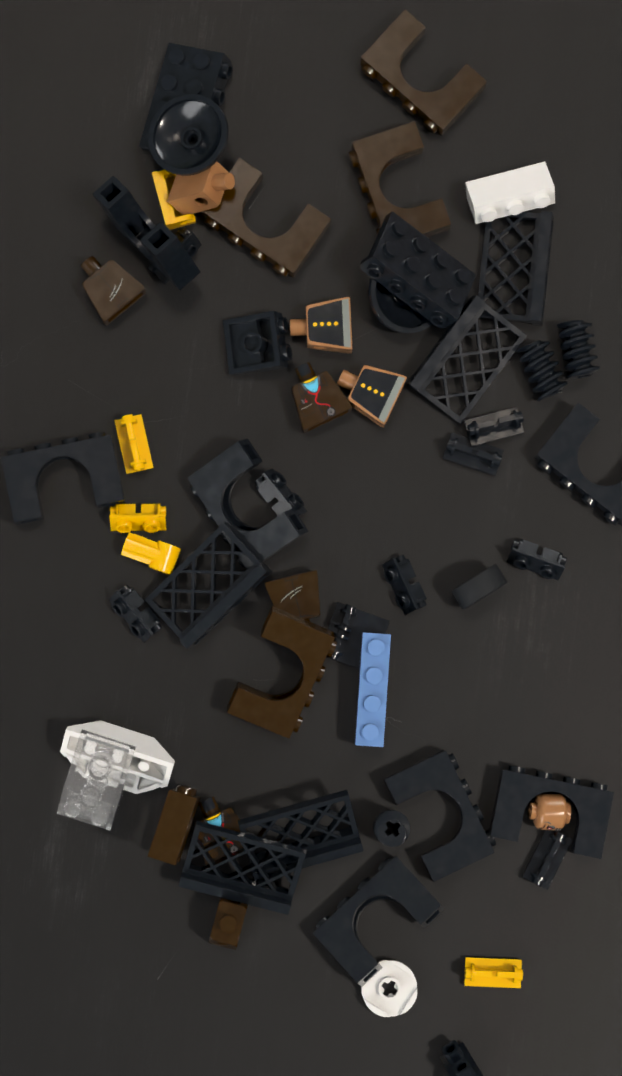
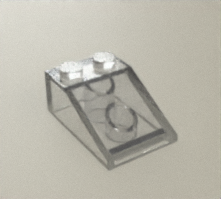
(96, 780)

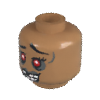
(549, 811)

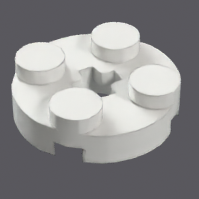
(393, 1003)

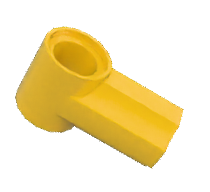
(156, 555)

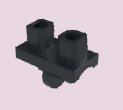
(459, 1060)

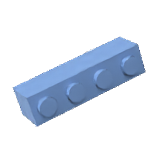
(372, 689)

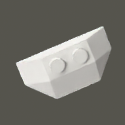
(150, 763)

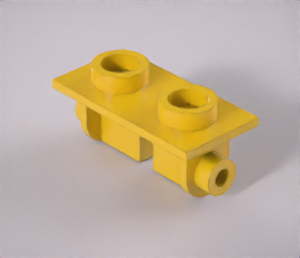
(133, 443)
(125, 519)
(493, 972)

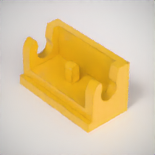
(173, 219)

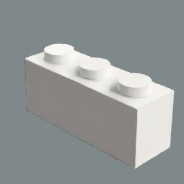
(510, 192)

